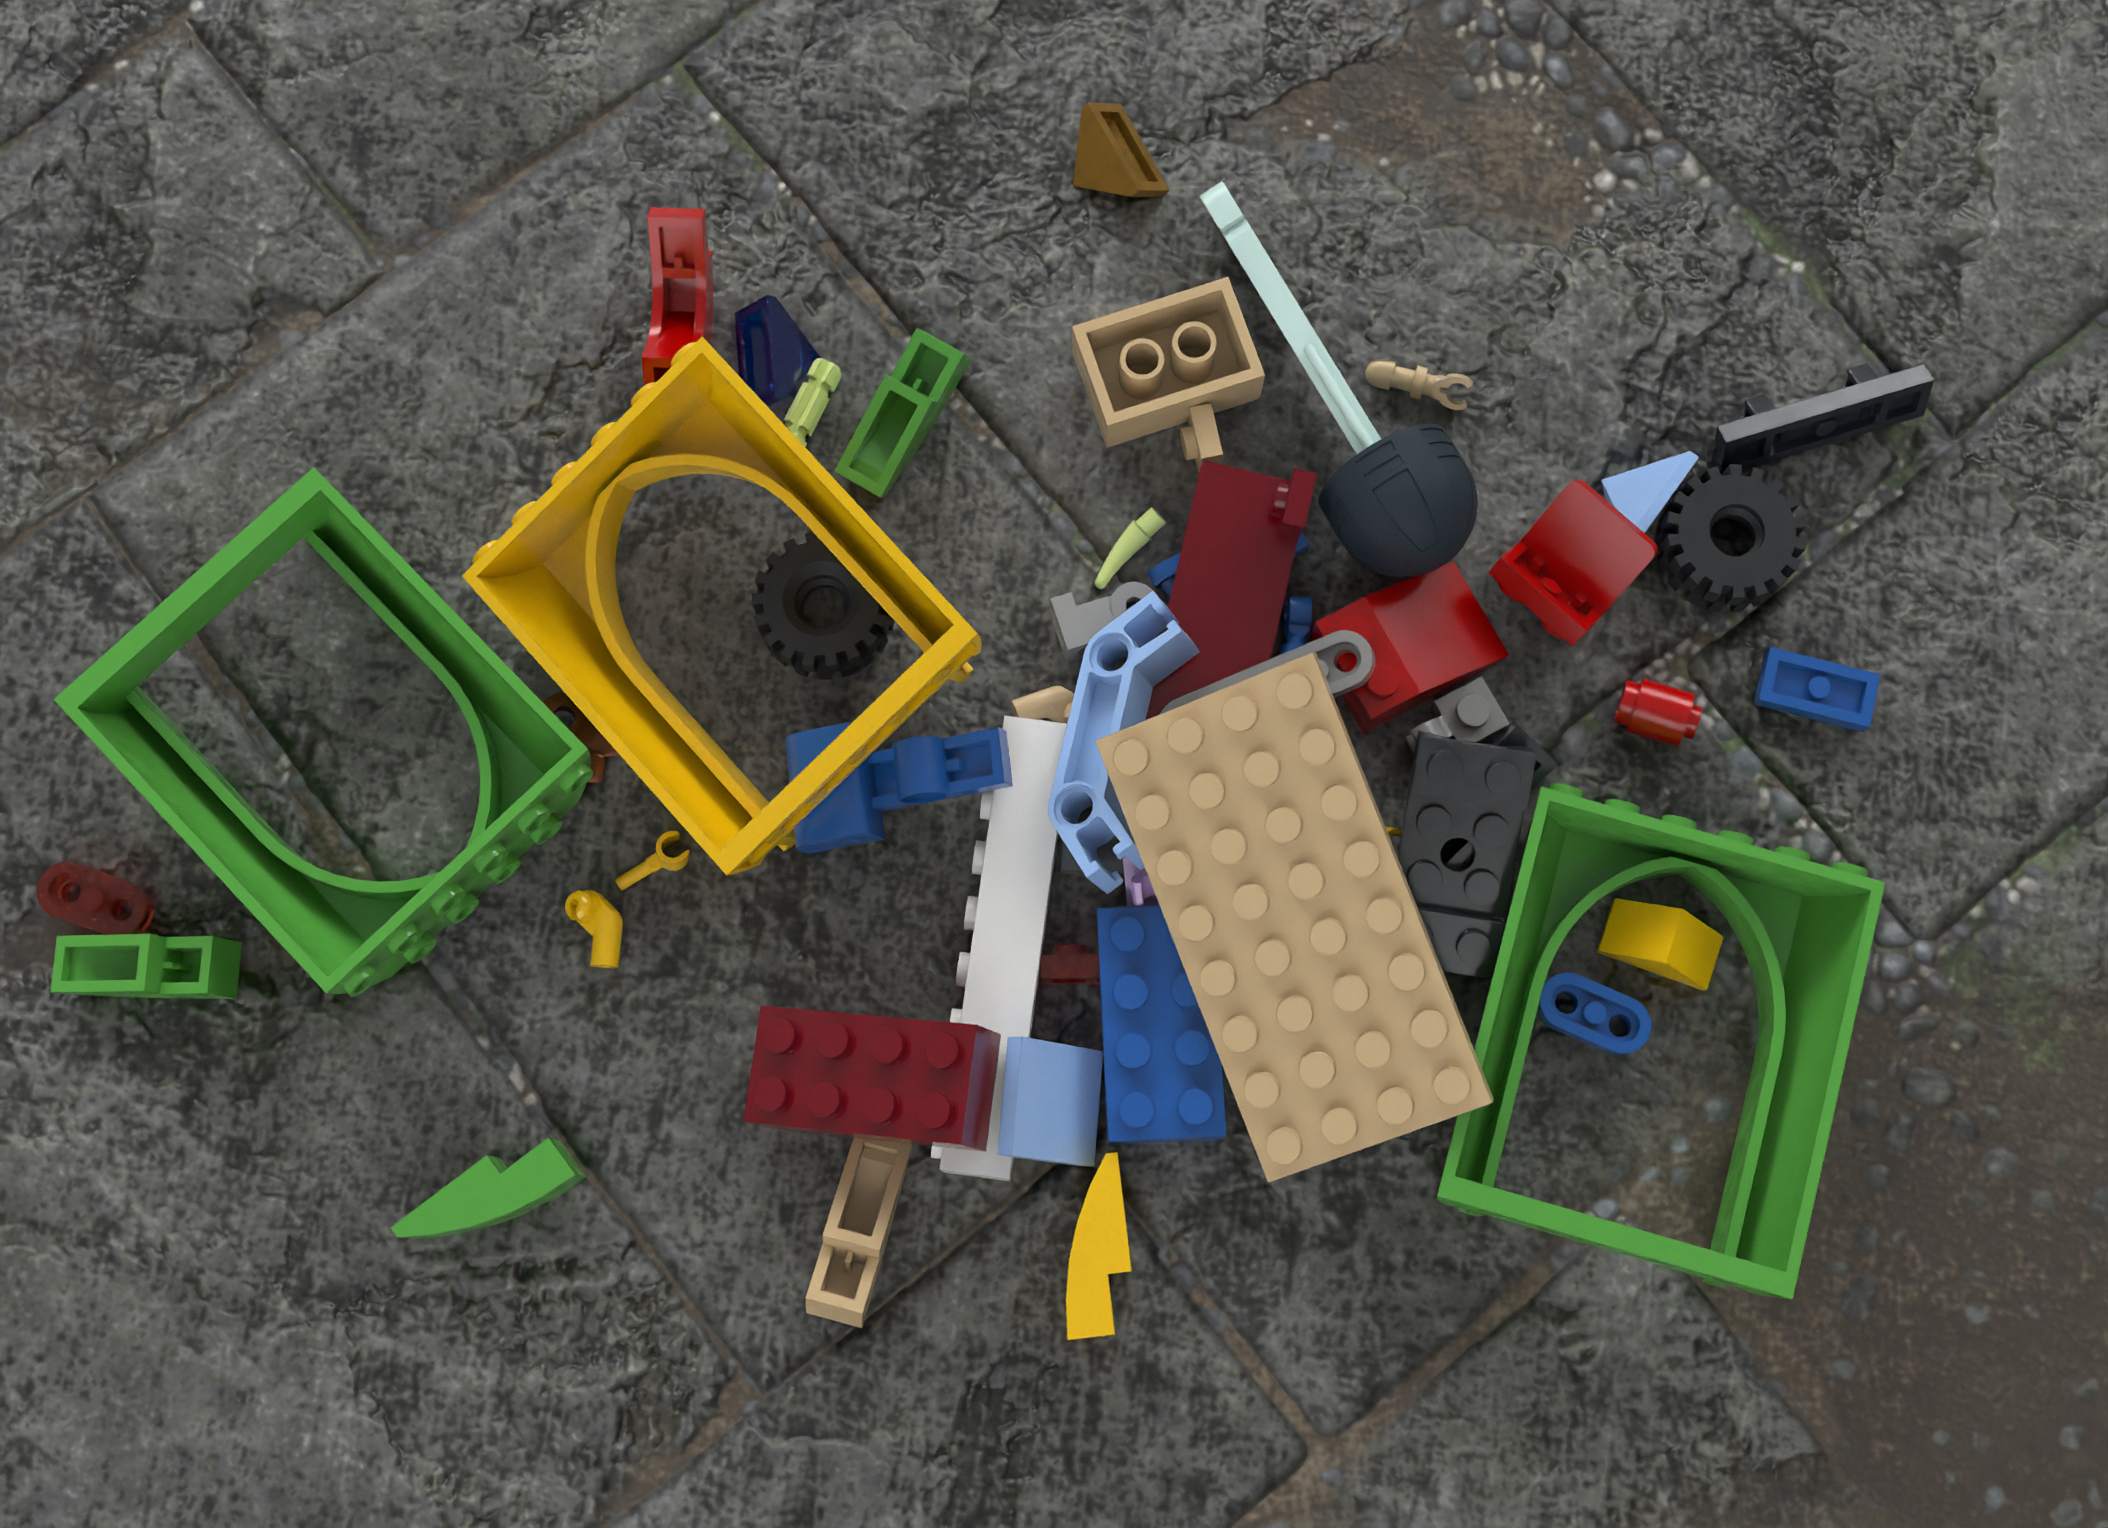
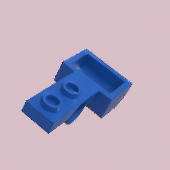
(894, 778)

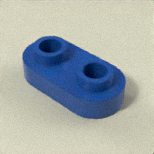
(1591, 1014)

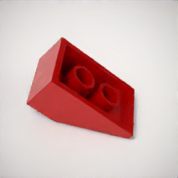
(1423, 642)

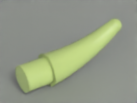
(1131, 540)

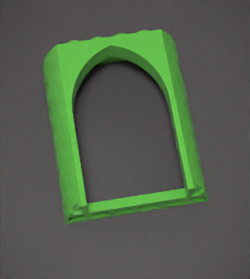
(334, 925)
(1808, 955)

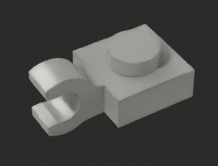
(1464, 715)

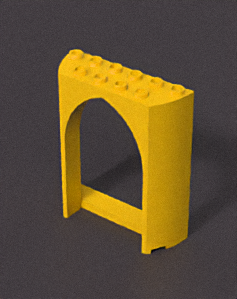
(559, 597)

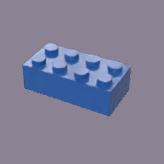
(1156, 1046)

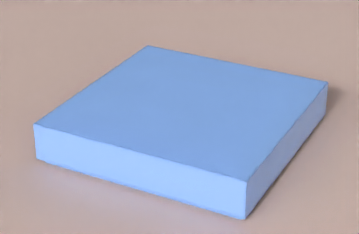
(1050, 1102)

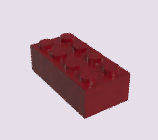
(873, 1077)

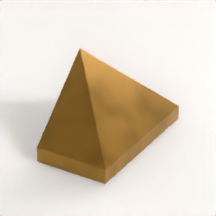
(1113, 155)

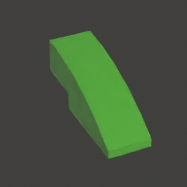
(902, 412)
(147, 966)
(494, 1193)

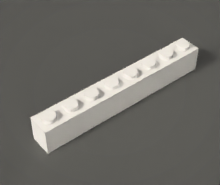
(1008, 917)

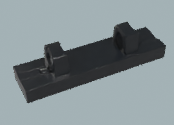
(1858, 408)

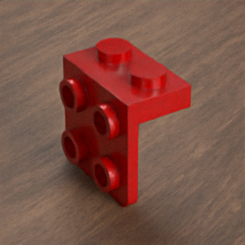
(1574, 562)

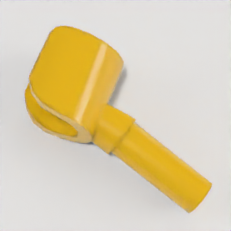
(655, 861)

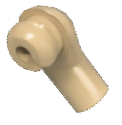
(1049, 703)

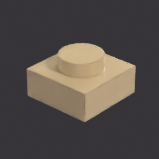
(1201, 437)

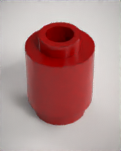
(1657, 712)

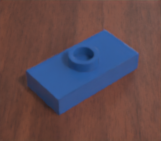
(1817, 689)

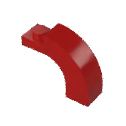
(679, 286)

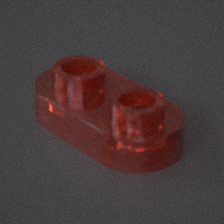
(98, 901)

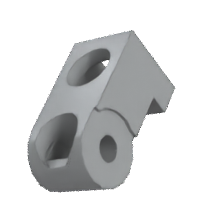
(1080, 623)

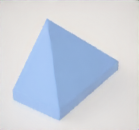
(1645, 490)

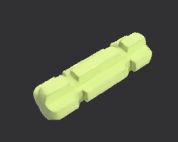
(812, 399)

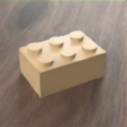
(1165, 357)

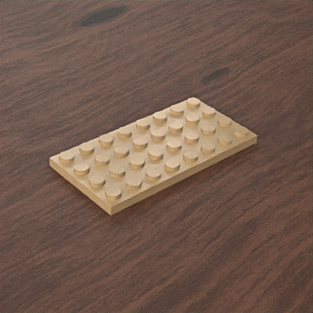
(1293, 919)

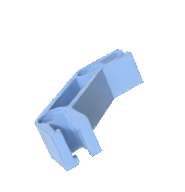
(1101, 706)

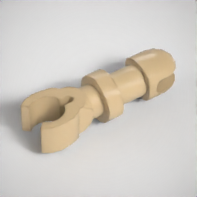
(1385, 374)

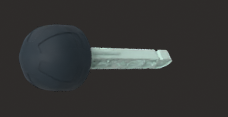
(1403, 497)

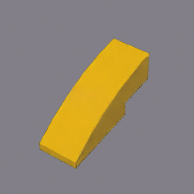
(1097, 1250)

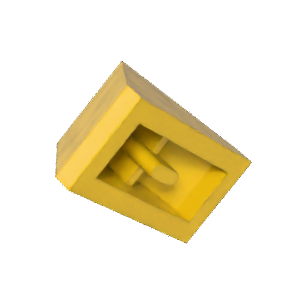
(1661, 941)

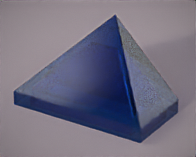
(771, 349)

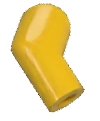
(602, 922)

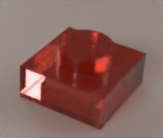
(1069, 966)

